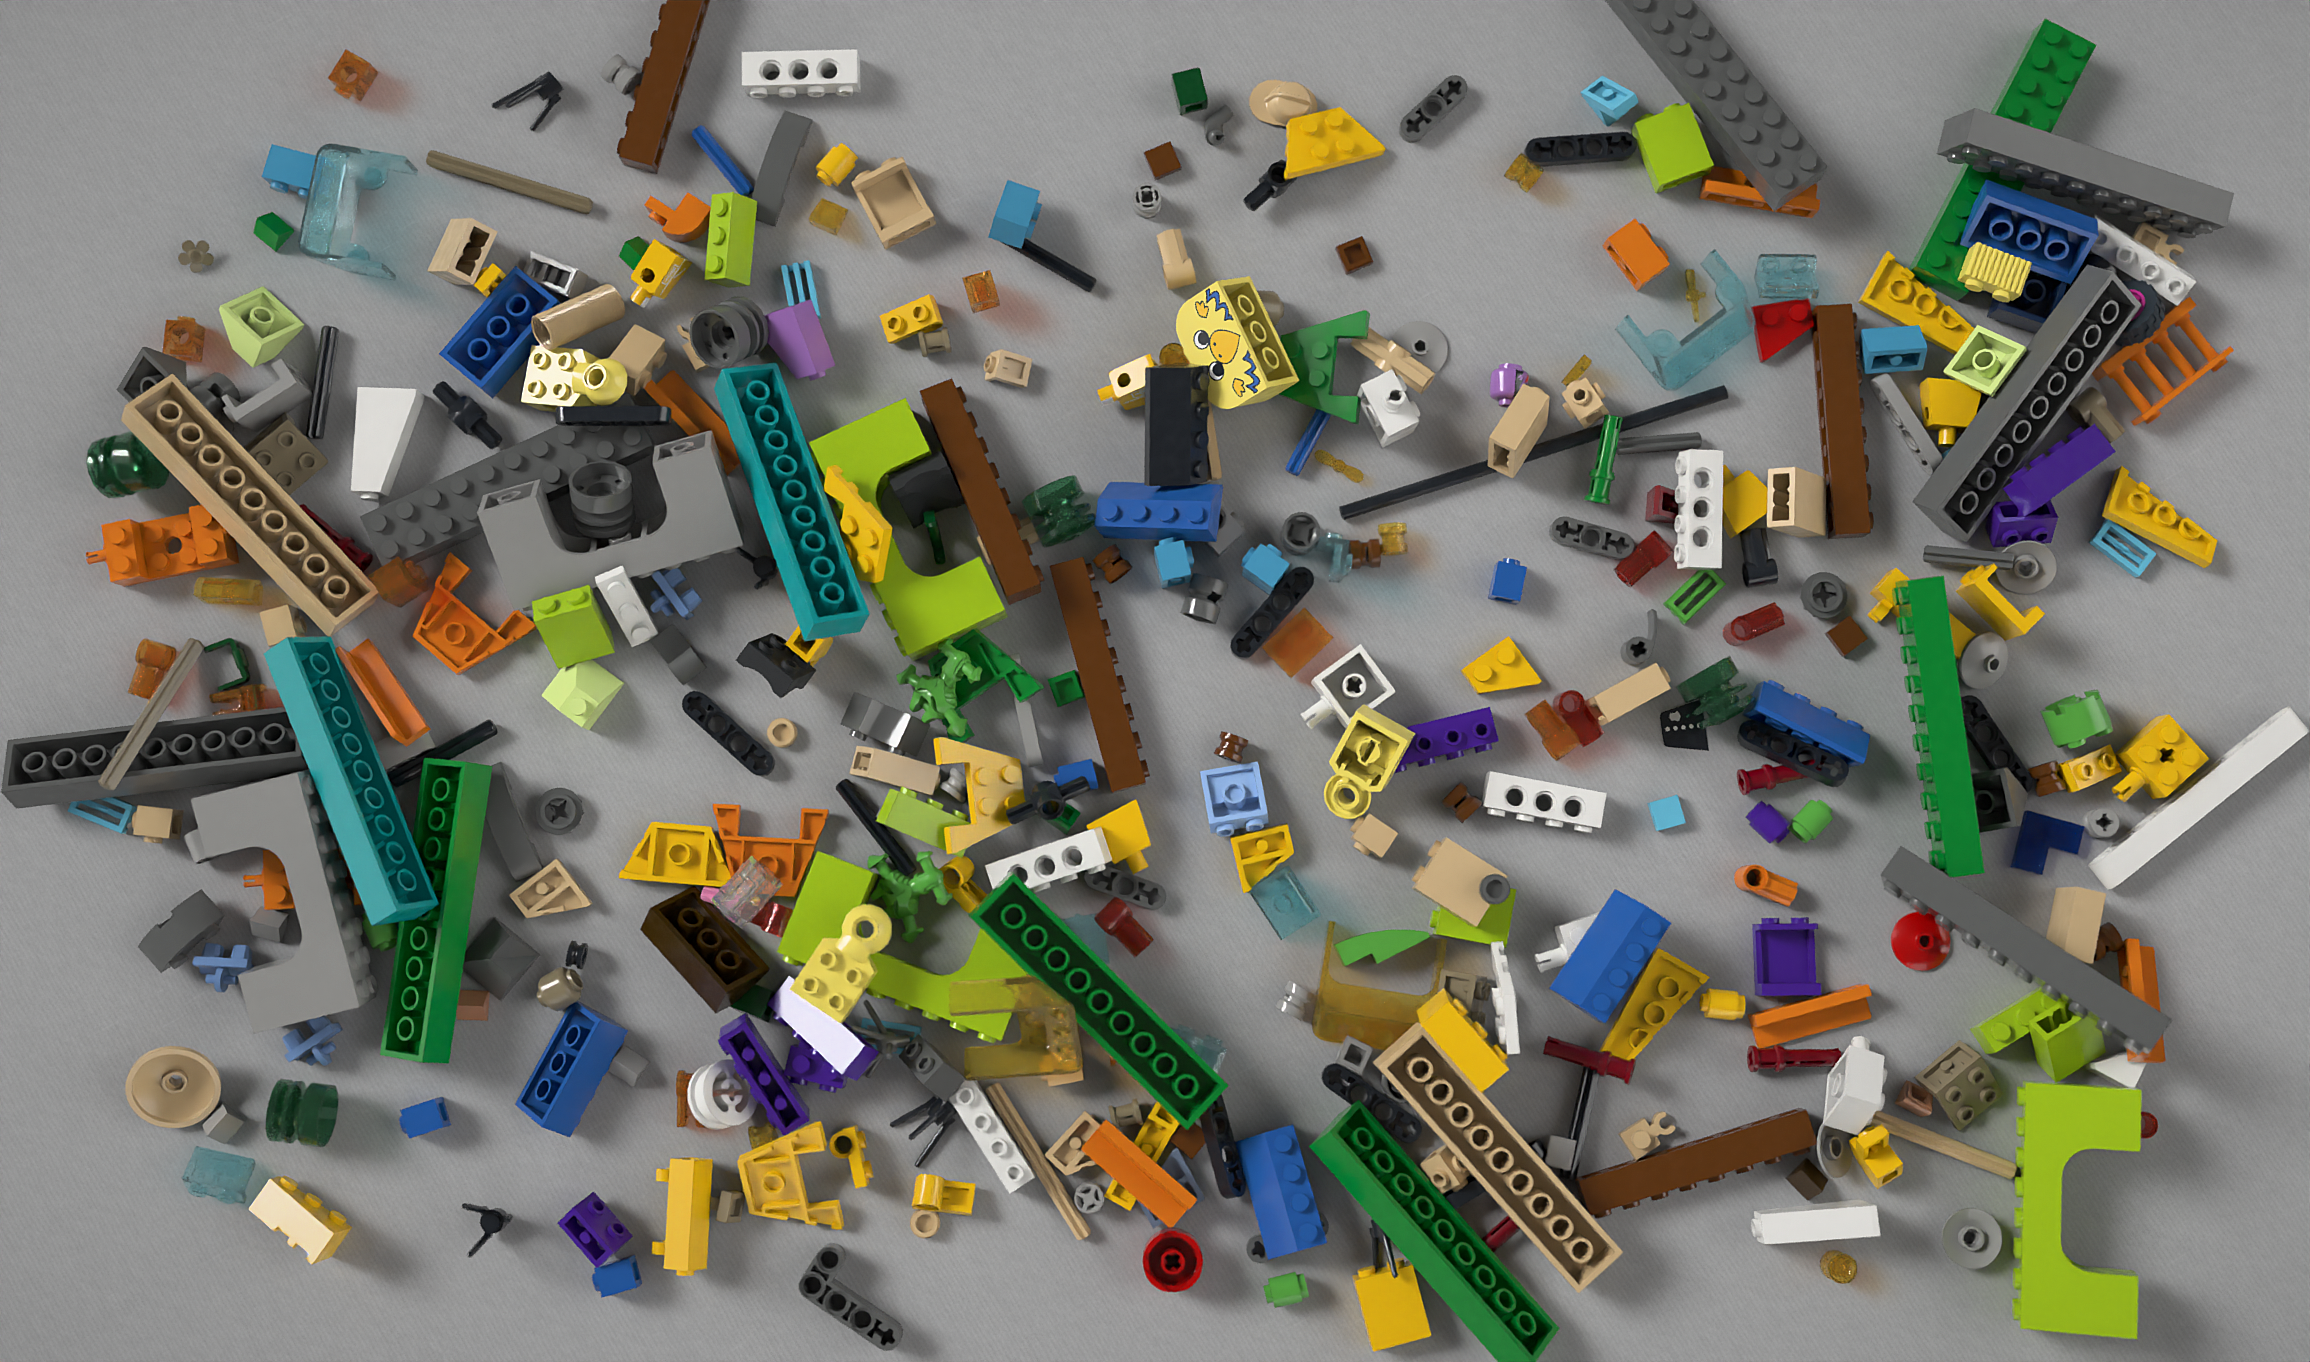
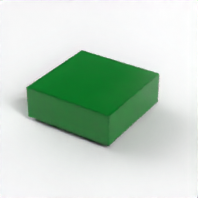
(1066, 688)

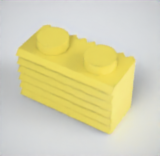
(1994, 272)

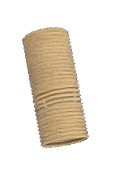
(578, 317)

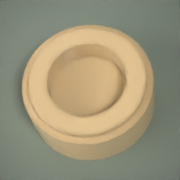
(782, 732)
(924, 1223)

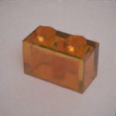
(400, 581)

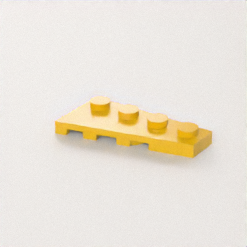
(1907, 302)
(2142, 513)
(1652, 1003)

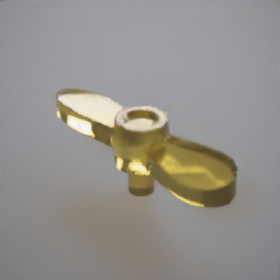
(1693, 294)
(1351, 473)

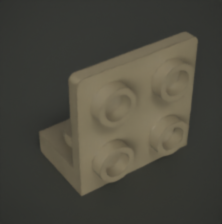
(286, 454)
(1469, 990)
(1960, 1084)

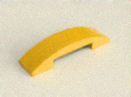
(1152, 1141)

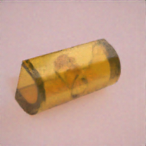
(229, 591)

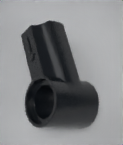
(1758, 565)

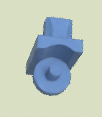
(684, 604)
(223, 970)
(300, 1047)

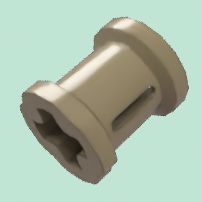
(935, 342)
(1126, 1114)

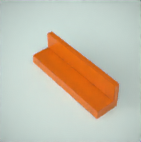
(1728, 187)
(693, 415)
(384, 692)
(2139, 978)
(1810, 1015)
(1138, 1174)

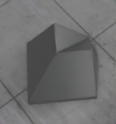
(148, 370)
(1998, 799)
(498, 958)

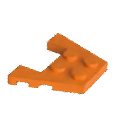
(455, 631)
(783, 856)

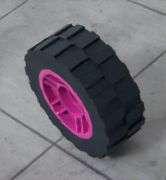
(2147, 318)

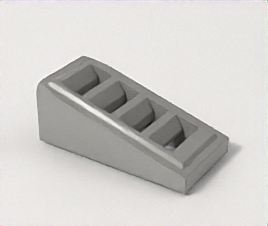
(570, 284)

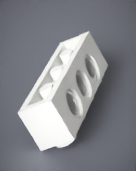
(816, 62)
(2141, 262)
(1709, 497)
(1589, 802)
(1090, 844)
(992, 1135)

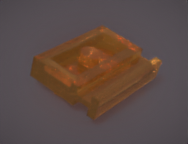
(1297, 643)

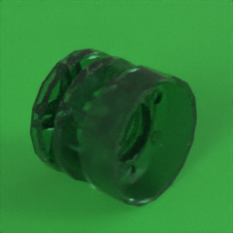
(124, 466)
(1057, 507)
(1715, 693)
(302, 1113)

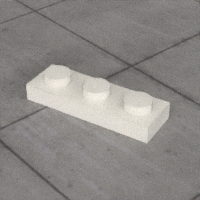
(627, 606)

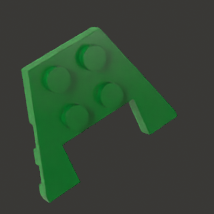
(1314, 359)
(995, 667)

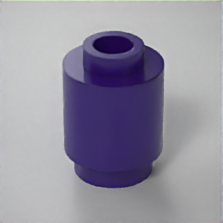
(1768, 822)

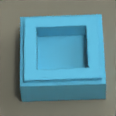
(1666, 813)

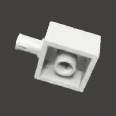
(1388, 407)
(1335, 697)
(1568, 936)
(1855, 1088)

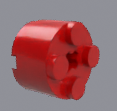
(1172, 1277)

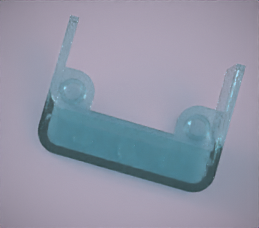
(333, 205)
(1678, 362)

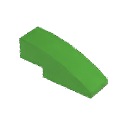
(1378, 944)

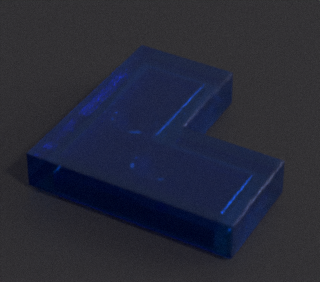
(2039, 834)

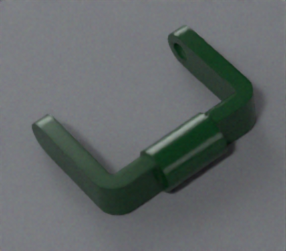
(935, 537)
(239, 658)

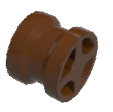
(1231, 747)

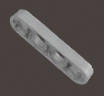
(1906, 422)
(1028, 726)

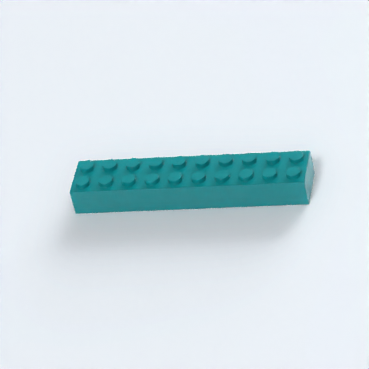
(791, 502)
(351, 779)

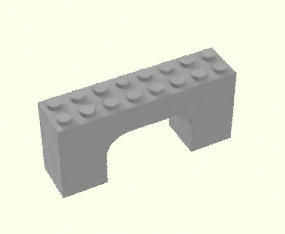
(545, 560)
(331, 963)

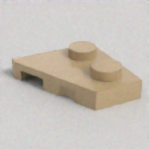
(550, 892)
(1067, 1152)

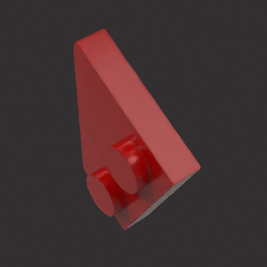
(1780, 325)

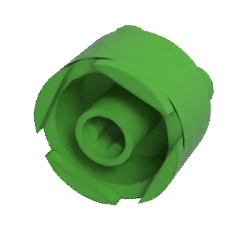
(2077, 718)

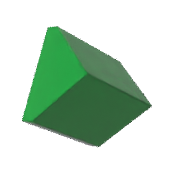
(272, 230)
(633, 251)
(1066, 820)

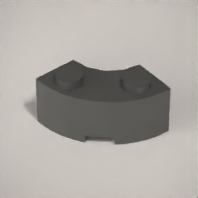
(885, 724)
(173, 939)

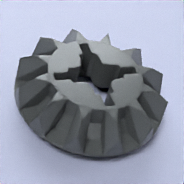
(1831, 584)
(545, 813)

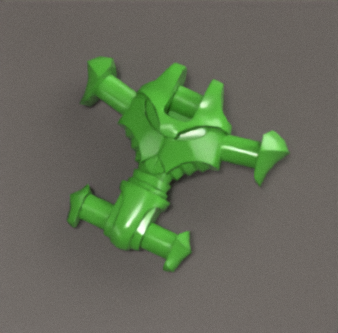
(937, 693)
(903, 893)

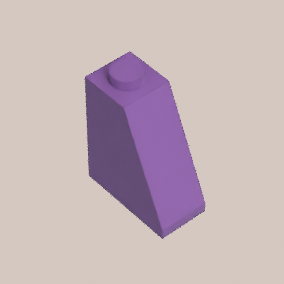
(800, 340)

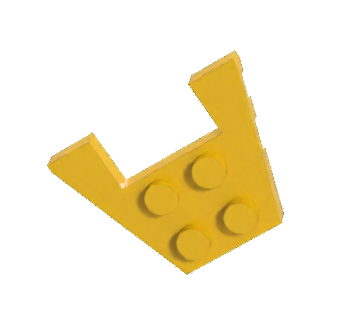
(862, 528)
(992, 788)
(775, 1179)

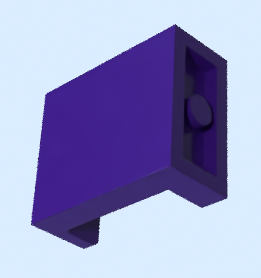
(1785, 958)

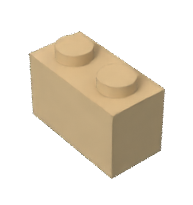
(640, 355)

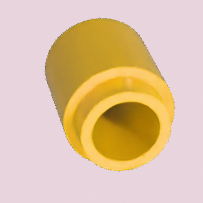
(836, 165)
(1722, 1004)

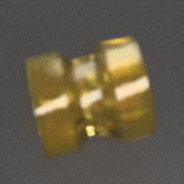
(1524, 172)
(1172, 354)
(1393, 538)
(1843, 1269)

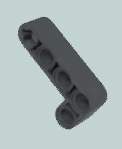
(854, 1302)

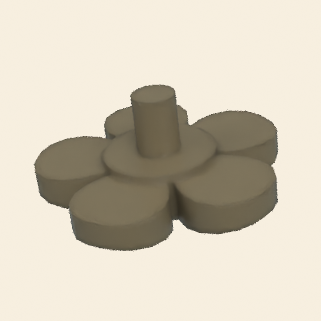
(195, 255)

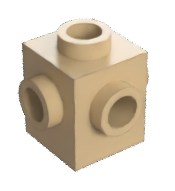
(1584, 402)
(1445, 1170)

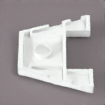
(1504, 1001)

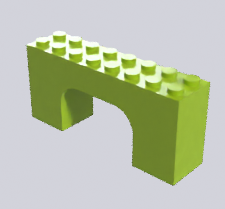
(917, 606)
(838, 887)
(2050, 1286)

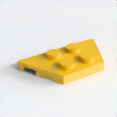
(1326, 142)
(678, 856)

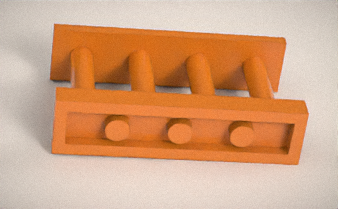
(2179, 317)

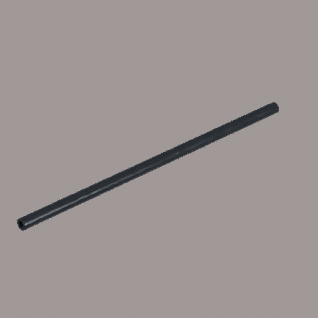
(1538, 451)

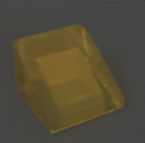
(828, 216)

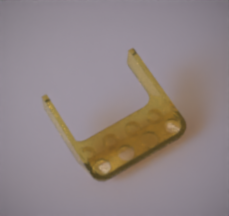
(1364, 1012)
(1046, 1024)

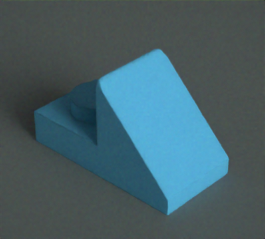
(1609, 99)

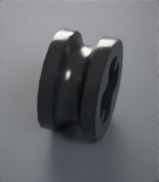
(576, 954)

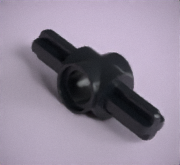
(1268, 187)
(467, 415)
(1048, 800)

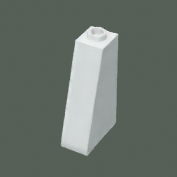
(381, 437)
(1816, 1222)

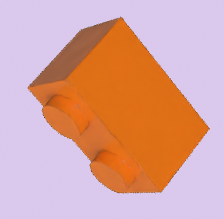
(1636, 254)

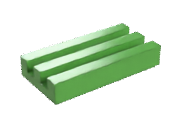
(1677, 610)

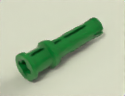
(1602, 473)

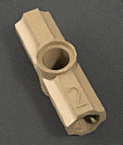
(1392, 356)

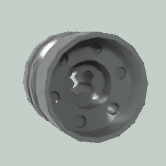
(728, 332)
(602, 499)

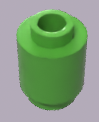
(1811, 820)
(380, 936)
(1286, 1289)

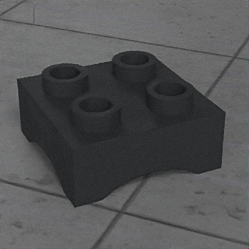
(925, 488)
(776, 664)

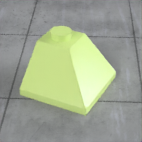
(259, 326)
(1985, 360)
(582, 692)

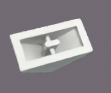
(2117, 1069)

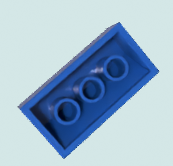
(2031, 229)
(499, 333)
(1159, 512)
(1808, 723)
(1610, 956)
(571, 1068)
(1280, 1192)

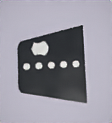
(1681, 728)

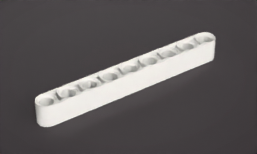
(2198, 798)

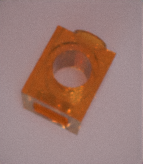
(347, 65)
(981, 291)
(190, 350)

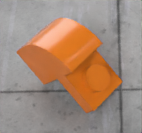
(685, 223)

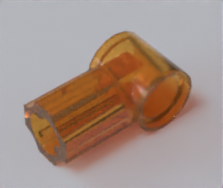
(153, 661)
(1556, 736)

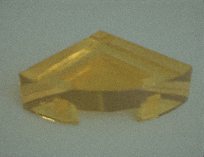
(1577, 371)

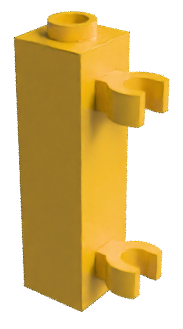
(1883, 593)
(687, 1214)

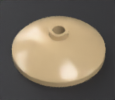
(168, 1100)

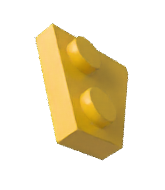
(1500, 669)
(1260, 853)

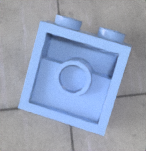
(1234, 798)

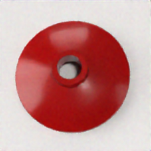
(1907, 946)

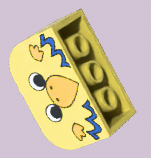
(1237, 341)

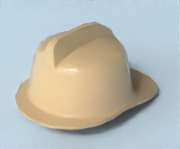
(1280, 101)

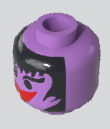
(1506, 383)

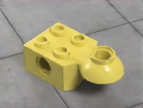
(571, 379)
(1364, 761)
(842, 967)

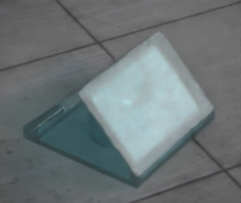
(1284, 902)

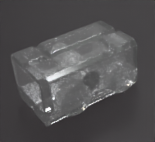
(746, 892)

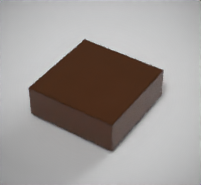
(1162, 160)
(1354, 255)
(1846, 636)
(1189, 1140)

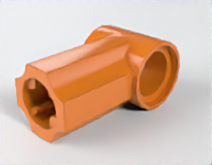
(1767, 884)

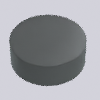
(1494, 889)

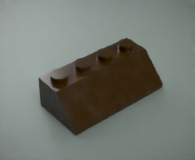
(703, 948)

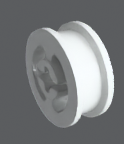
(721, 1110)

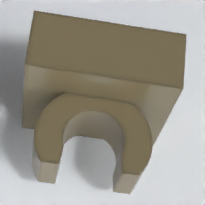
(728, 1206)

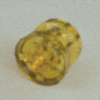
(761, 1135)

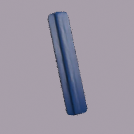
(722, 161)
(1307, 442)

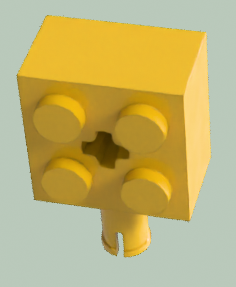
(2142, 760)

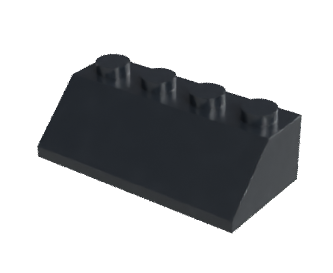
(1176, 424)

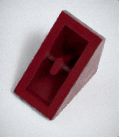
(1661, 505)

